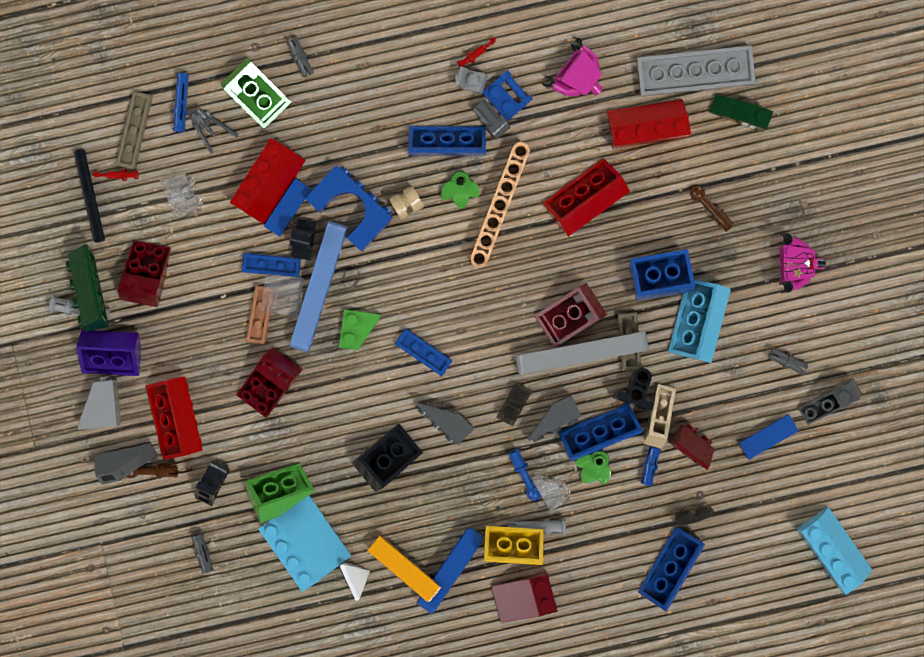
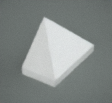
(355, 577)

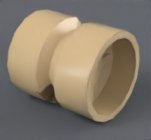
(406, 202)

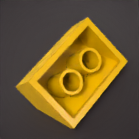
(513, 545)

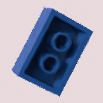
(661, 275)

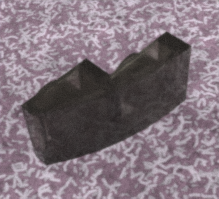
(514, 404)
(686, 517)

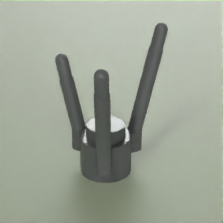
(202, 120)

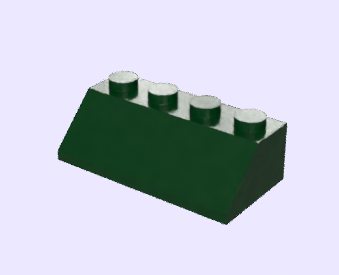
(87, 289)

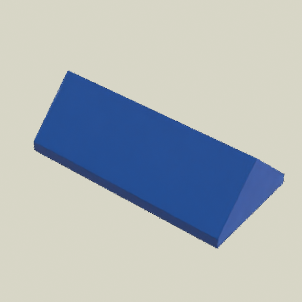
(447, 141)
(600, 432)
(671, 568)

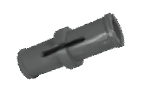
(300, 57)
(788, 361)
(202, 553)

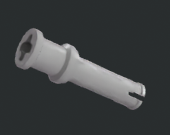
(68, 306)
(549, 527)

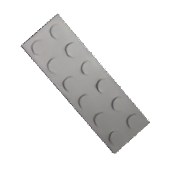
(696, 71)

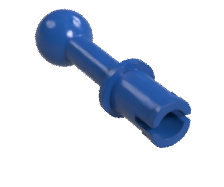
(520, 466)

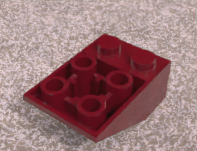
(144, 273)
(269, 382)

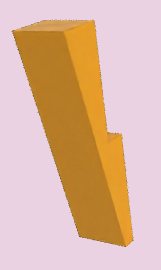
(404, 568)

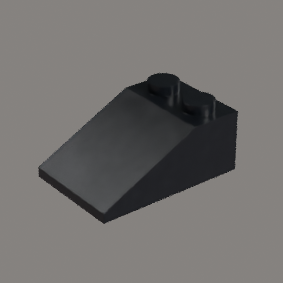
(387, 458)

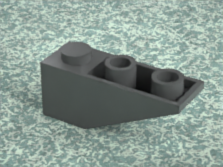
(831, 401)
(559, 413)
(451, 423)
(117, 465)

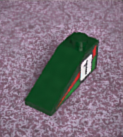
(741, 112)

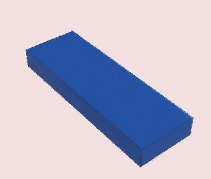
(287, 207)
(271, 265)
(423, 352)
(768, 436)

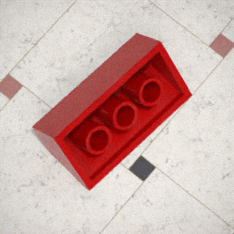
(648, 124)
(267, 181)
(586, 197)
(174, 418)

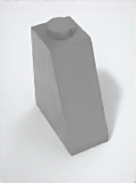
(101, 406)

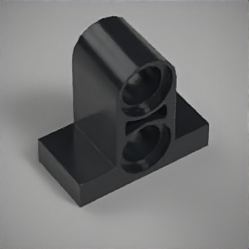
(302, 239)
(641, 387)
(211, 483)

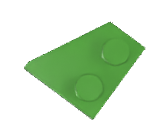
(356, 328)

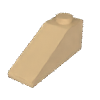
(660, 416)

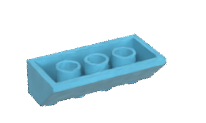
(699, 321)
(835, 551)

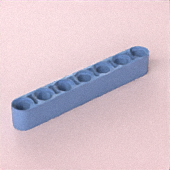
(318, 286)

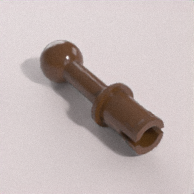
(697, 193)
(160, 471)

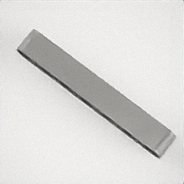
(582, 352)

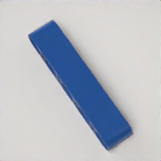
(453, 567)

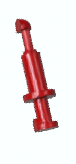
(470, 57)
(124, 175)

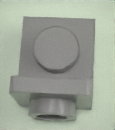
(470, 80)

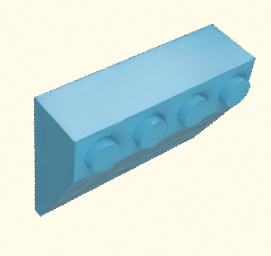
(305, 543)

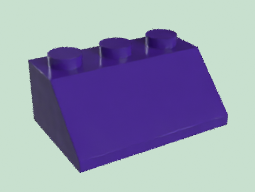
(109, 353)

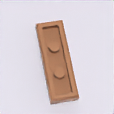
(258, 321)

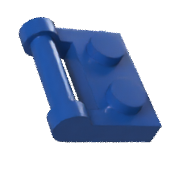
(502, 100)

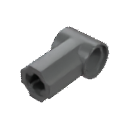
(494, 123)

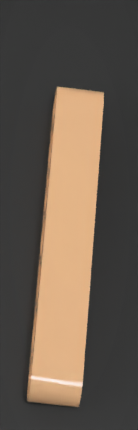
(502, 196)

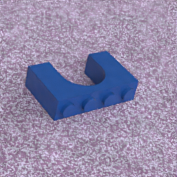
(338, 183)

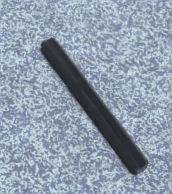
(89, 195)

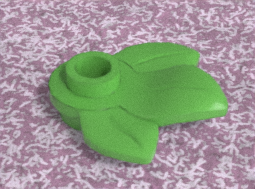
(460, 192)
(593, 470)

